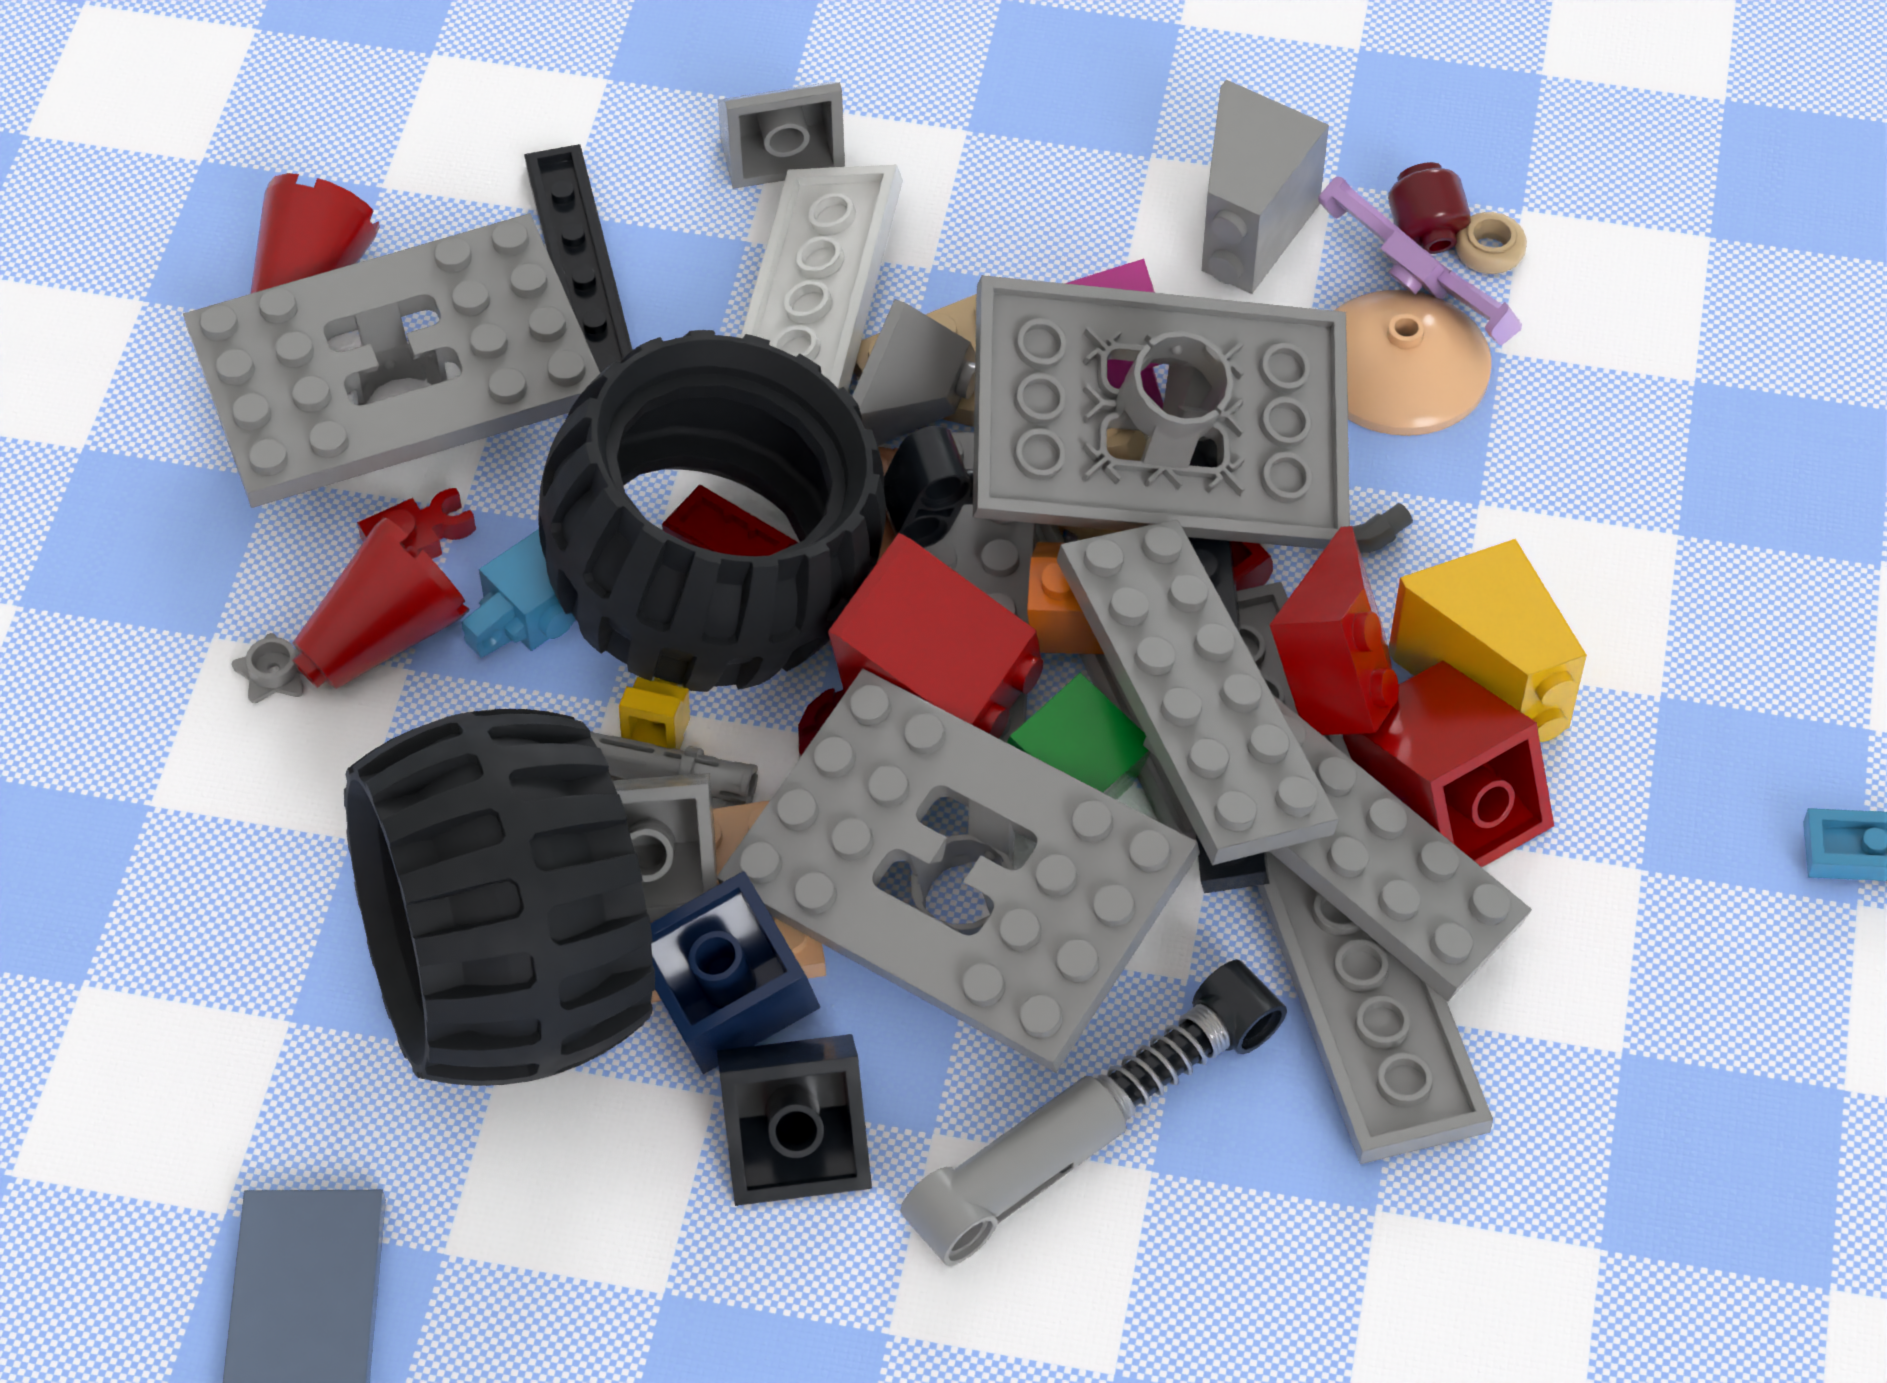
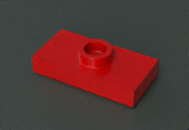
(723, 527)

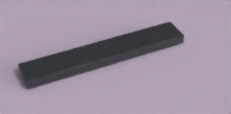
(578, 248)

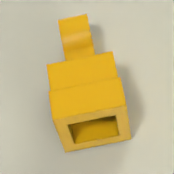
(655, 712)

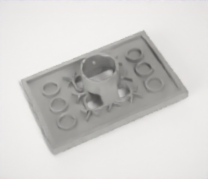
(288, 391)
(1270, 410)
(1054, 925)

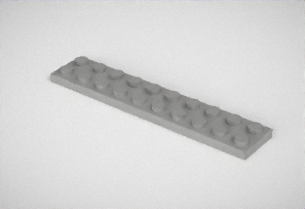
(1373, 1020)

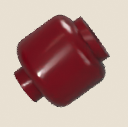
(1429, 206)

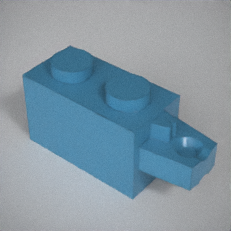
(516, 602)

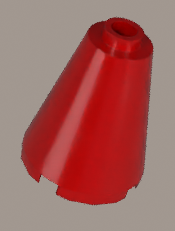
(309, 231)
(376, 609)

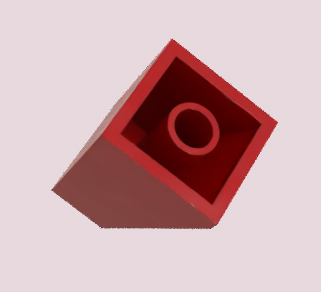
(936, 638)
(1461, 763)

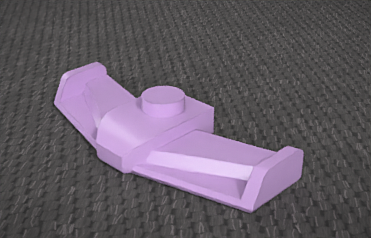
(1416, 266)

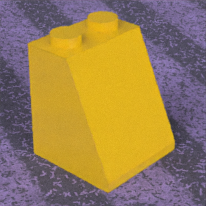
(1495, 627)

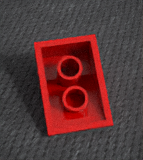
(1336, 644)

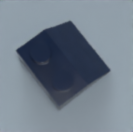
(727, 971)

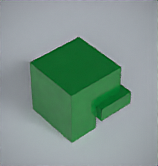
(1085, 738)

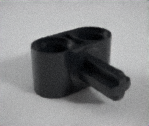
(926, 486)

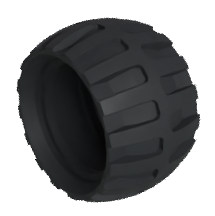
(732, 414)
(499, 896)

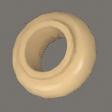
(1490, 259)

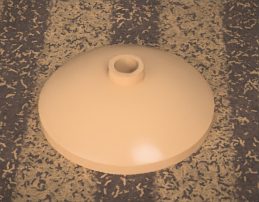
(1412, 362)

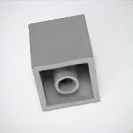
(1259, 185)

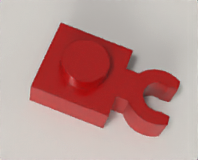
(426, 525)

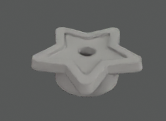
(255, 666)

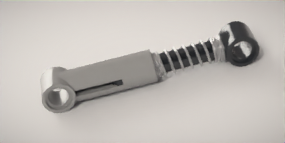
(963, 1205)

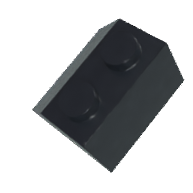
(794, 1119)

